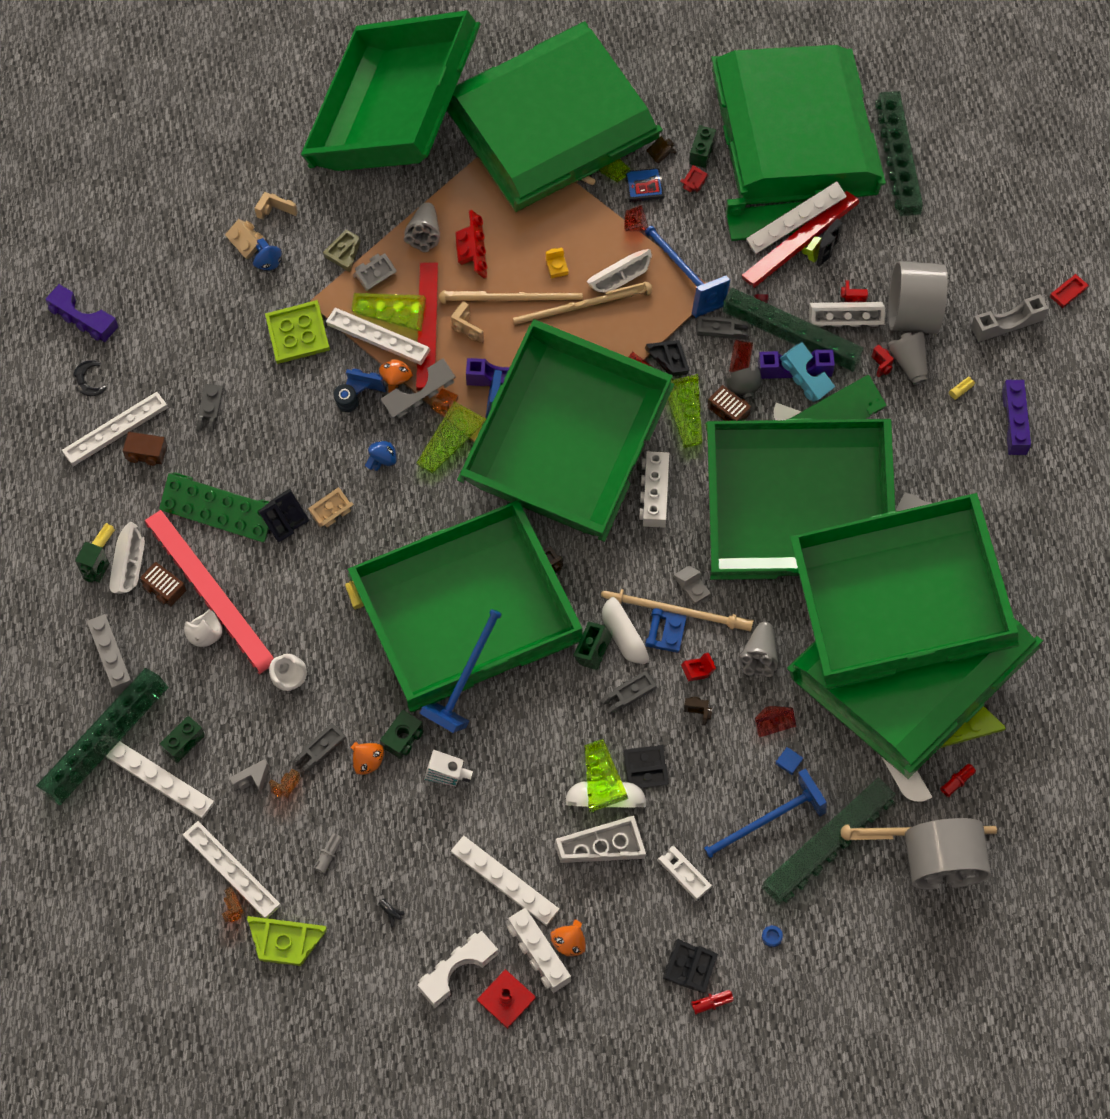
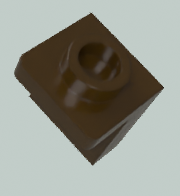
(661, 149)
(555, 561)
(699, 706)

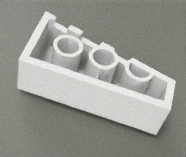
(602, 843)

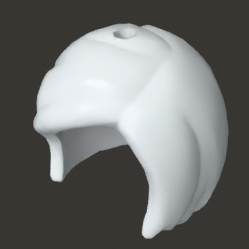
(203, 629)
(290, 673)

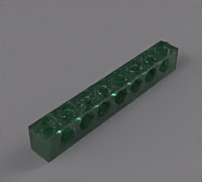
(899, 153)
(102, 736)

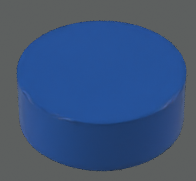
(772, 936)

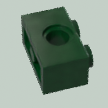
(702, 146)
(92, 562)
(592, 645)
(403, 724)
(182, 739)

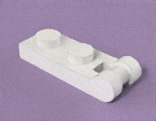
(685, 873)

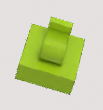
(812, 249)

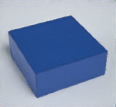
(789, 760)

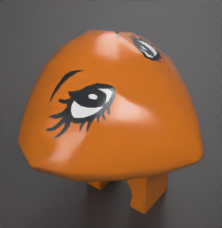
(395, 373)
(367, 757)
(569, 939)

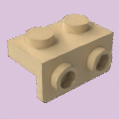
(244, 237)
(330, 507)

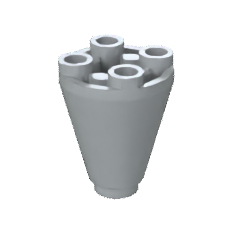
(423, 228)
(911, 356)
(760, 652)

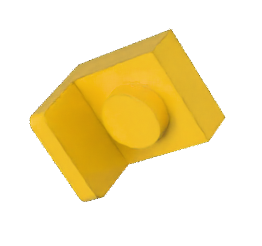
(556, 263)

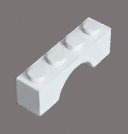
(477, 951)

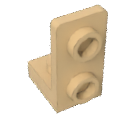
(268, 201)
(460, 323)

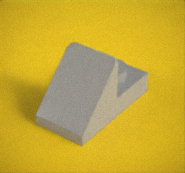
(692, 585)
(256, 773)

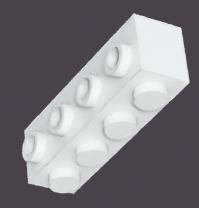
(847, 313)
(656, 487)
(539, 950)

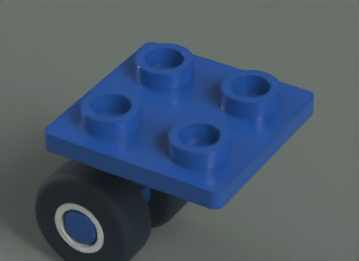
(346, 394)

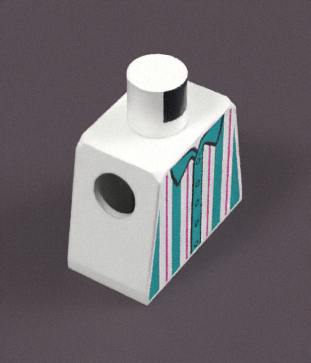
(446, 769)

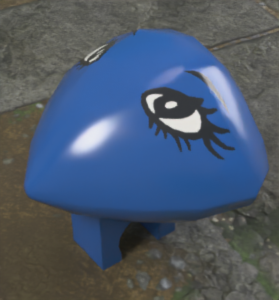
(268, 256)
(381, 453)

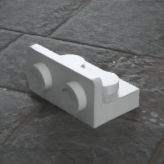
(375, 271)

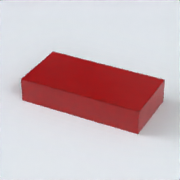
(1069, 290)

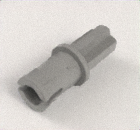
(328, 853)

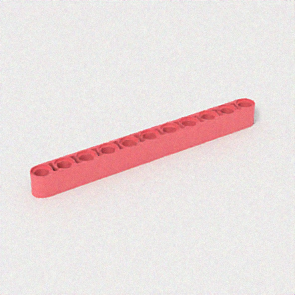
(211, 592)

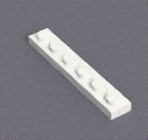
(796, 217)
(378, 336)
(114, 429)
(160, 779)
(231, 870)
(505, 880)

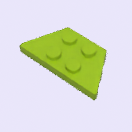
(980, 725)
(284, 940)

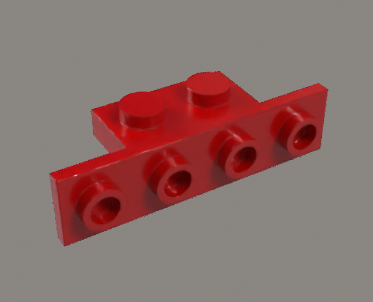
(471, 244)

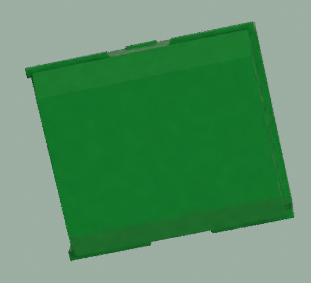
(391, 92)
(551, 116)
(796, 123)
(567, 429)
(790, 481)
(904, 591)
(439, 594)
(917, 708)

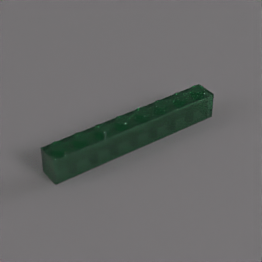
(791, 328)
(827, 842)

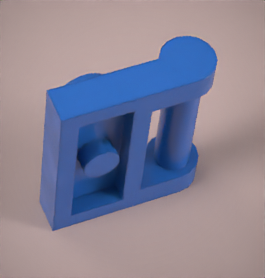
(672, 631)

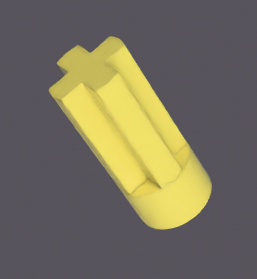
(961, 388)
(103, 535)
(353, 595)

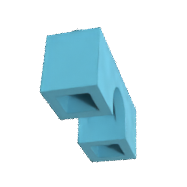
(795, 362)

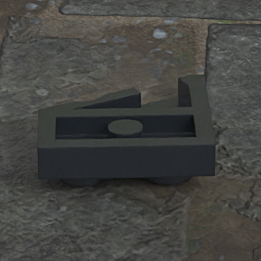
(669, 357)

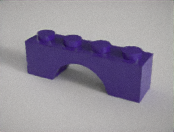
(98, 324)
(771, 364)
(480, 372)
(1018, 424)

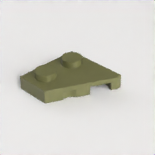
(343, 250)

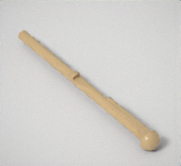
(644, 287)
(483, 296)
(885, 833)

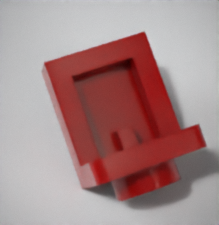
(694, 179)
(853, 295)
(884, 359)
(698, 668)

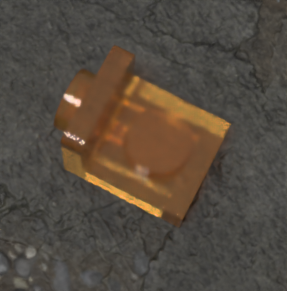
(443, 401)
(287, 784)
(232, 902)

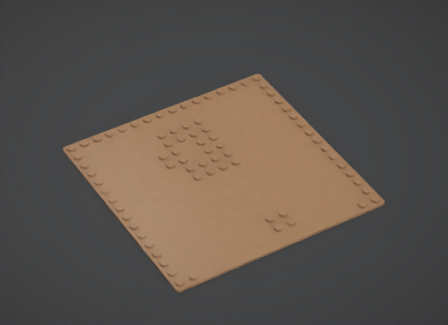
(516, 263)

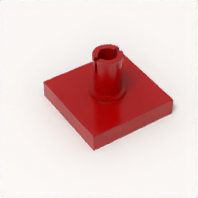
(506, 999)

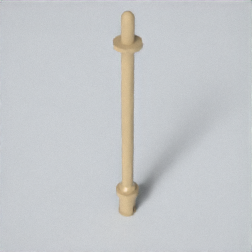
(731, 621)

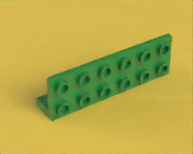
(747, 221)
(853, 402)
(214, 507)

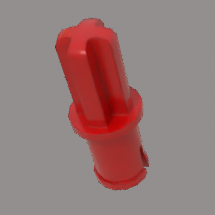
(957, 780)
(712, 1001)

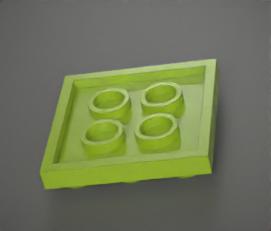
(297, 332)

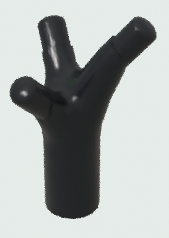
(391, 912)

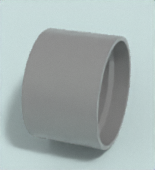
(917, 297)
(947, 849)

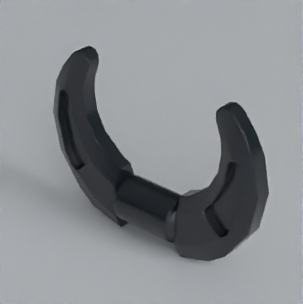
(79, 373)

